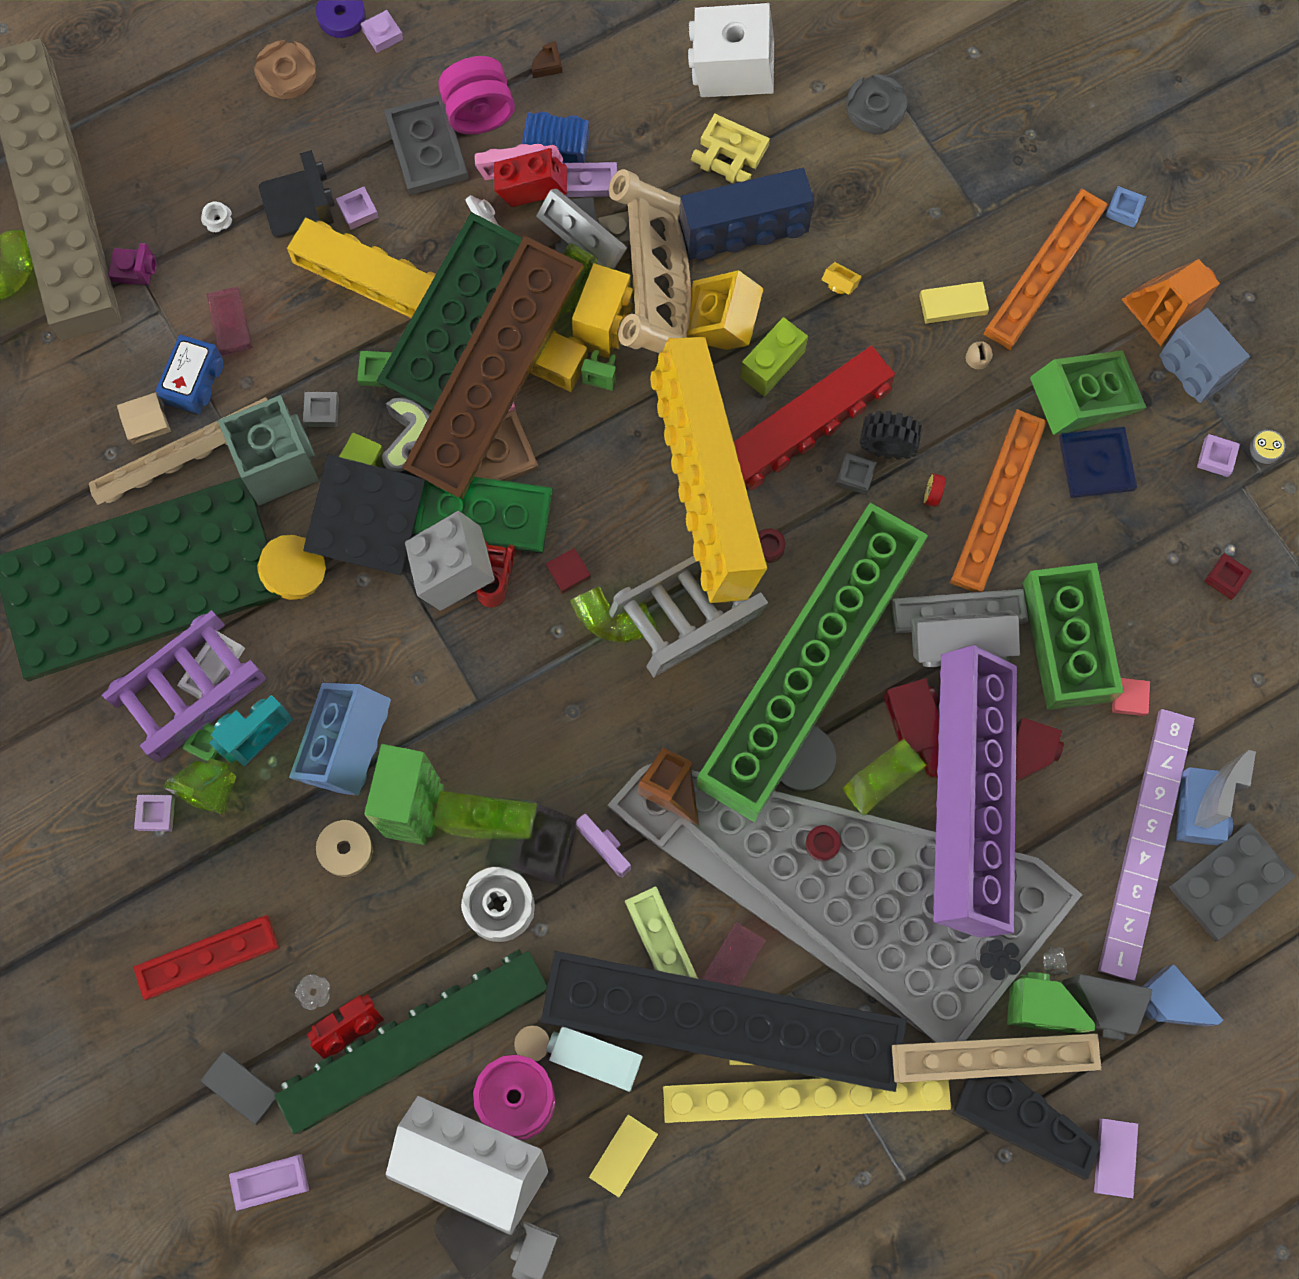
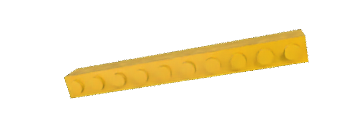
(402, 287)

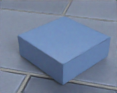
(1125, 206)

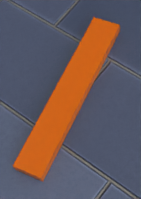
(1045, 269)
(998, 502)

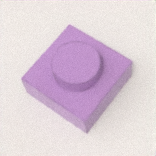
(382, 31)
(357, 208)
(1218, 455)
(154, 813)

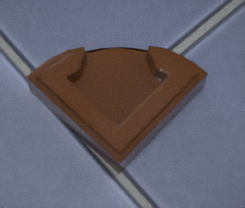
(547, 61)

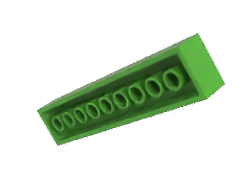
(810, 663)

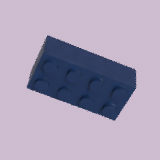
(746, 214)

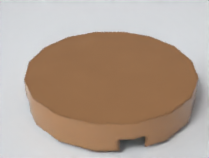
(285, 69)

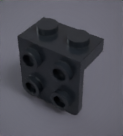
(297, 196)

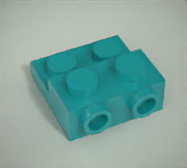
(244, 738)

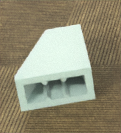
(594, 1058)

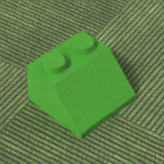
(1045, 1006)

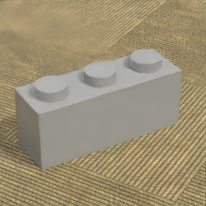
(941, 634)

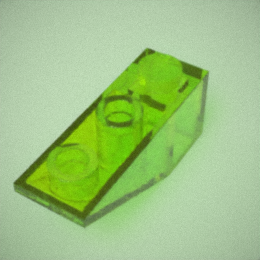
(484, 816)

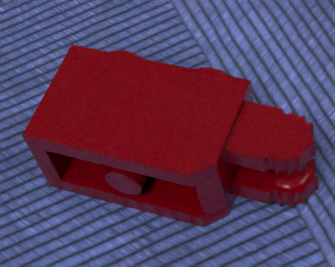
(916, 720)

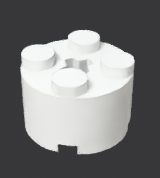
(479, 898)

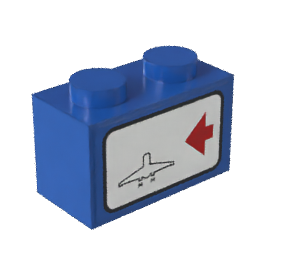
(190, 374)

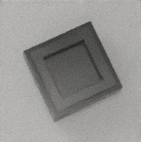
(856, 473)

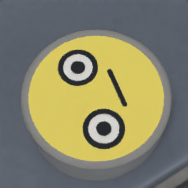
(1267, 446)

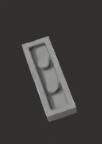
(580, 229)

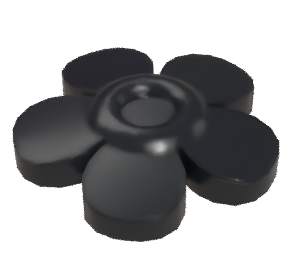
(1001, 959)

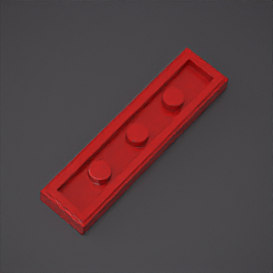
(206, 957)

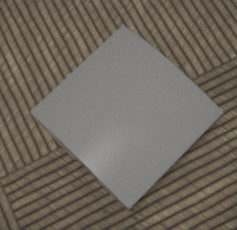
(1219, 795)

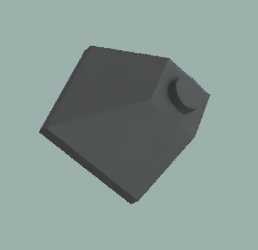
(1110, 1004)

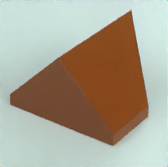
(671, 785)

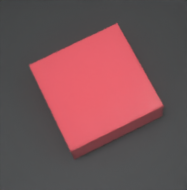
(1134, 699)

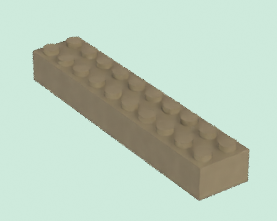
(53, 195)

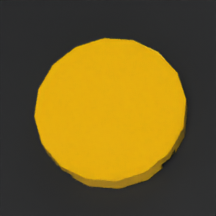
(289, 569)

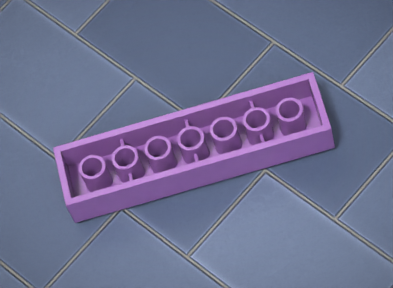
(976, 794)

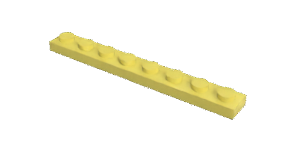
(797, 1099)

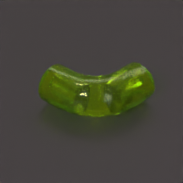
(14, 262)
(594, 614)

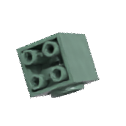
(269, 450)

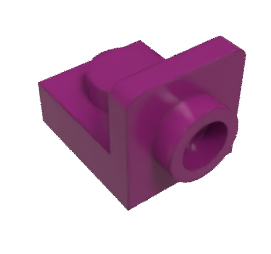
(132, 265)

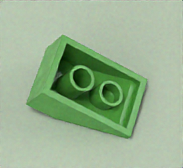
(1086, 391)

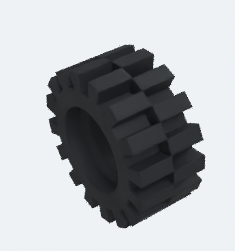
(891, 435)

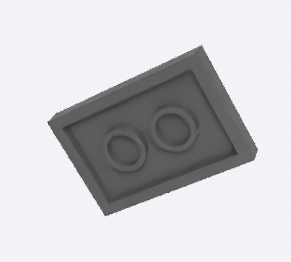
(426, 145)
(1232, 882)

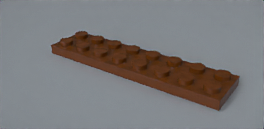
(493, 367)

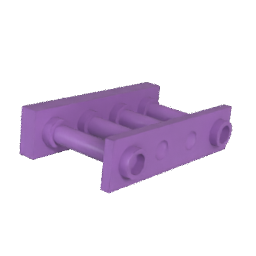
(187, 719)

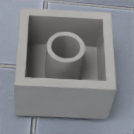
(449, 561)

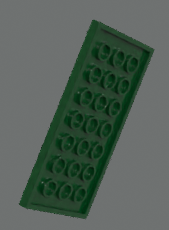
(133, 578)

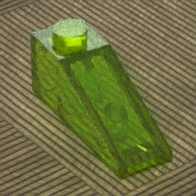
(203, 785)

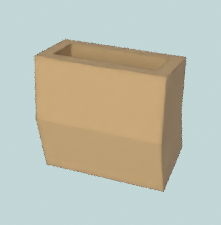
(143, 418)

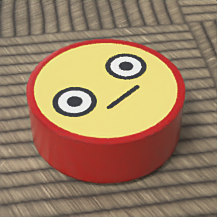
(934, 490)

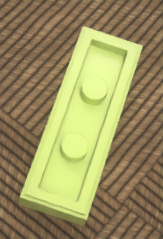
(659, 933)

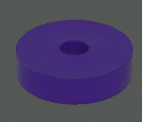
(340, 25)

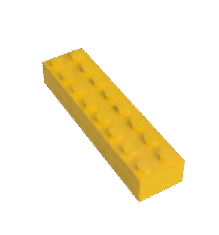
(707, 471)

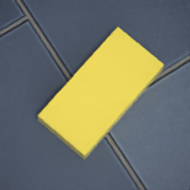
(954, 302)
(623, 1155)

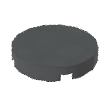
(876, 104)
(812, 763)

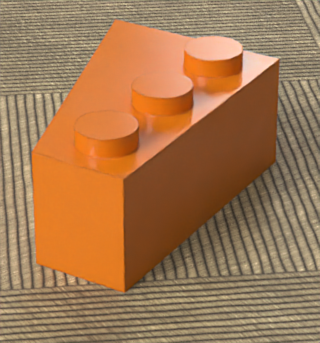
(1172, 299)

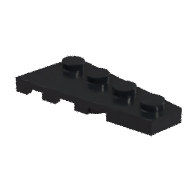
(1025, 1120)

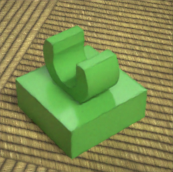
(598, 373)

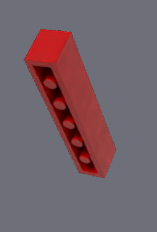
(812, 415)

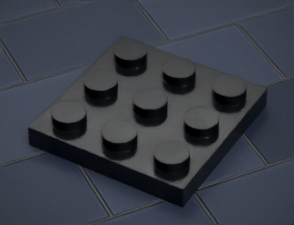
(364, 514)

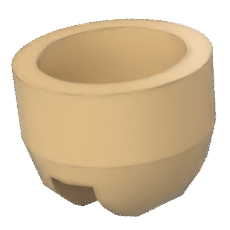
(973, 355)

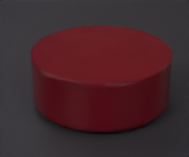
(772, 544)
(823, 843)

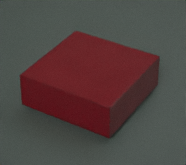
(568, 570)
(1227, 576)

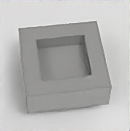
(321, 409)

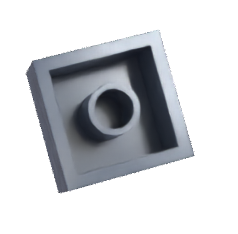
(1203, 355)

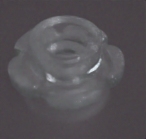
(1055, 961)
(306, 985)

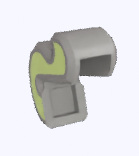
(413, 417)

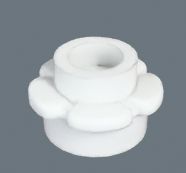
(214, 210)

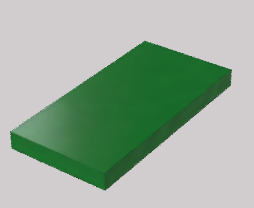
(503, 510)

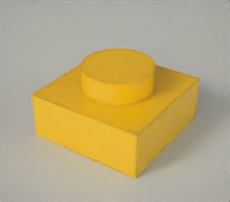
(841, 279)

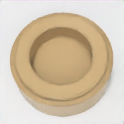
(532, 1043)

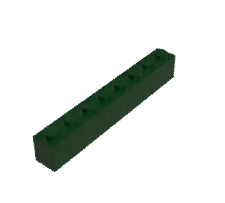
(410, 1043)

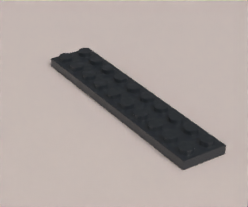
(722, 1021)

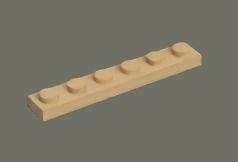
(163, 460)
(995, 1057)

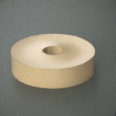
(360, 848)

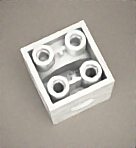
(732, 50)

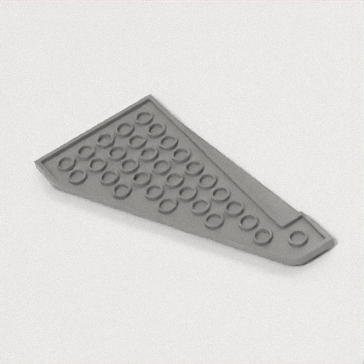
(864, 908)

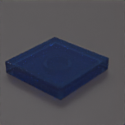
(1097, 462)

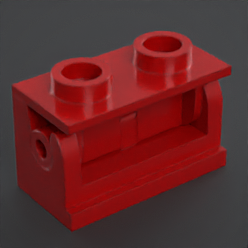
(529, 177)

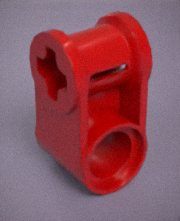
(502, 564)

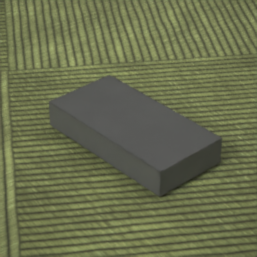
(240, 1088)

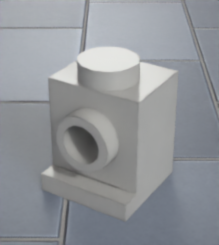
(533, 1252)

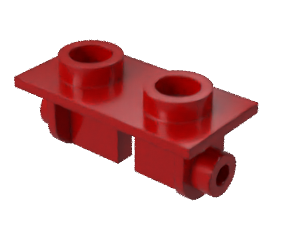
(331, 1036)

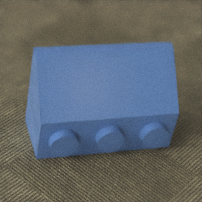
(341, 738)

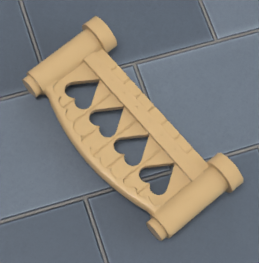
(647, 204)

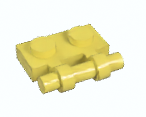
(734, 142)

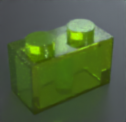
(883, 777)

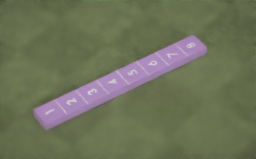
(1146, 846)

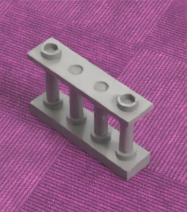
(691, 638)

